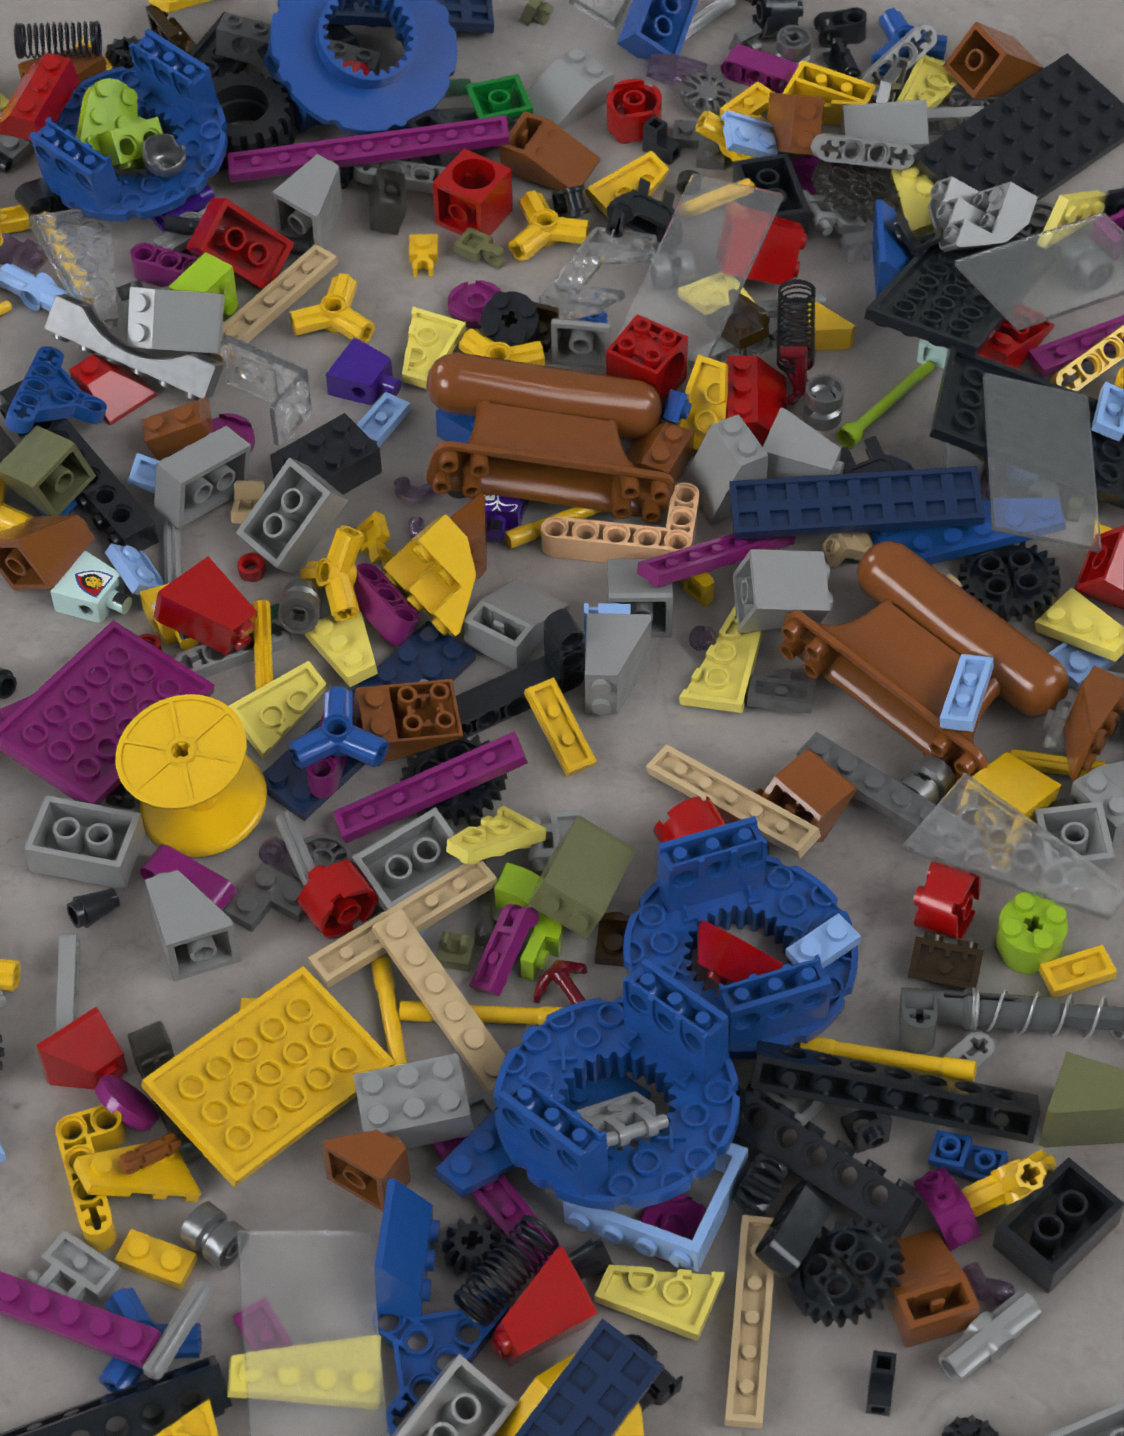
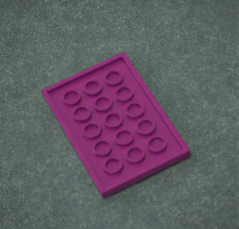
(77, 717)

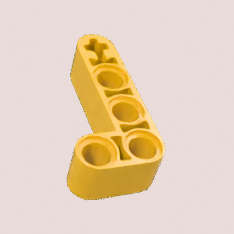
(91, 1140)

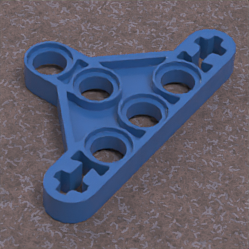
(47, 401)
(443, 1333)

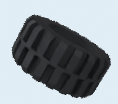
(258, 100)

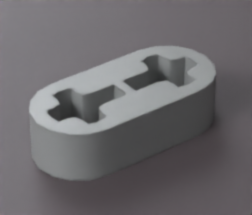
(976, 1040)

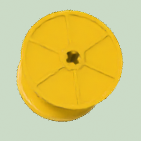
(191, 775)

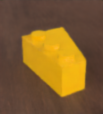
(834, 86)

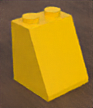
(1019, 784)

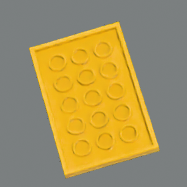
(266, 1075)

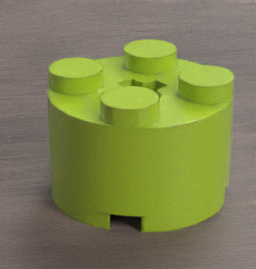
(1030, 932)

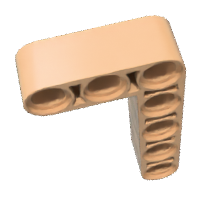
(611, 540)

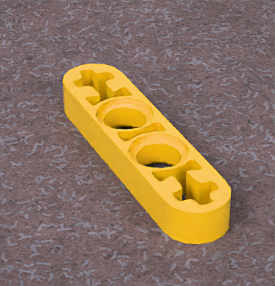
(1097, 357)

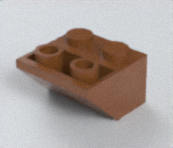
(811, 791)

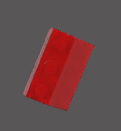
(39, 95)
(755, 393)

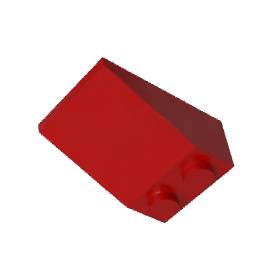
(241, 241)

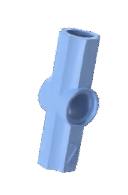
(34, 290)

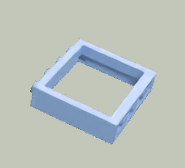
(660, 1243)

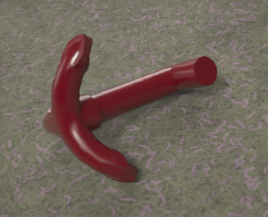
(799, 378)
(560, 975)

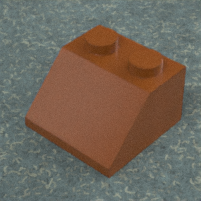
(177, 428)
(663, 450)
(472, 522)
(365, 1163)

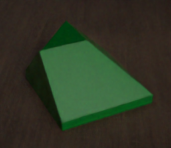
(499, 98)

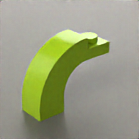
(517, 887)

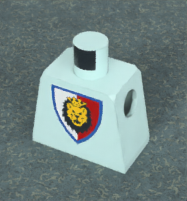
(90, 590)

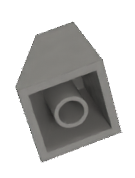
(309, 202)
(799, 450)
(725, 455)
(777, 582)
(628, 587)
(614, 659)
(190, 926)

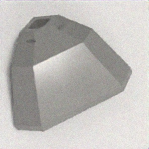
(978, 218)

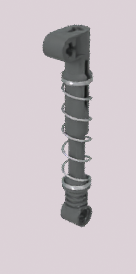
(926, 1008)

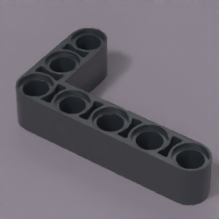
(504, 695)

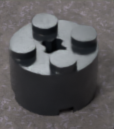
(775, 15)

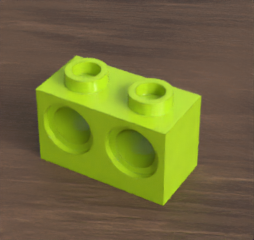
(131, 139)

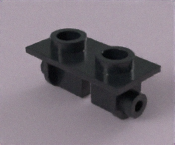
(841, 59)

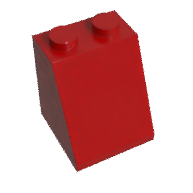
(779, 252)
(1104, 571)
(207, 608)
(545, 1312)

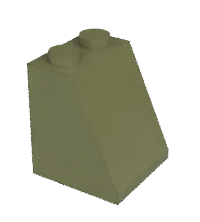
(46, 471)
(581, 877)
(1085, 1105)

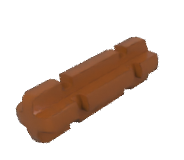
(149, 1153)

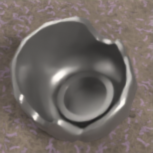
(163, 155)

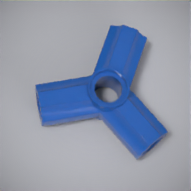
(896, 28)
(338, 735)
(122, 1374)

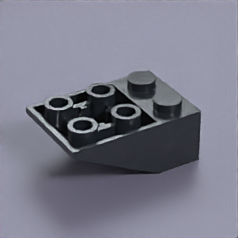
(444, 116)

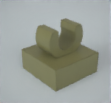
(536, 9)
(456, 950)

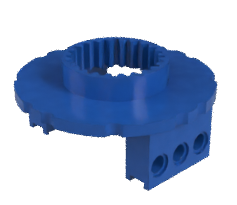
(168, 87)
(358, 103)
(731, 881)
(651, 1032)

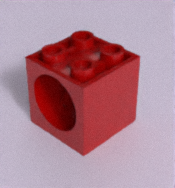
(472, 194)
(649, 354)

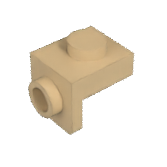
(246, 496)
(846, 545)

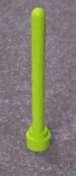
(851, 432)

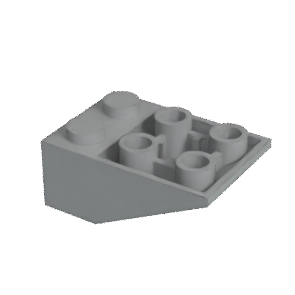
(510, 622)

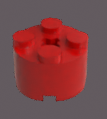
(629, 107)
(688, 818)
(337, 898)
(947, 900)

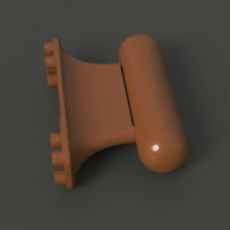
(546, 436)
(908, 649)

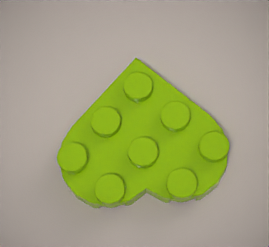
(107, 107)

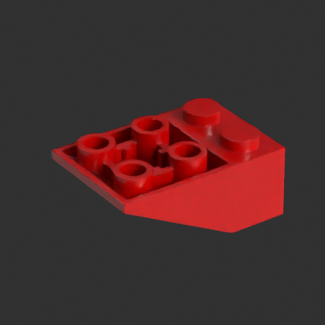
(1012, 345)

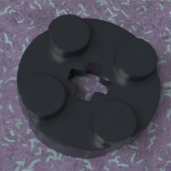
(505, 304)

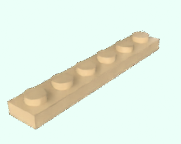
(278, 295)
(733, 800)
(423, 910)
(441, 997)
(750, 1330)

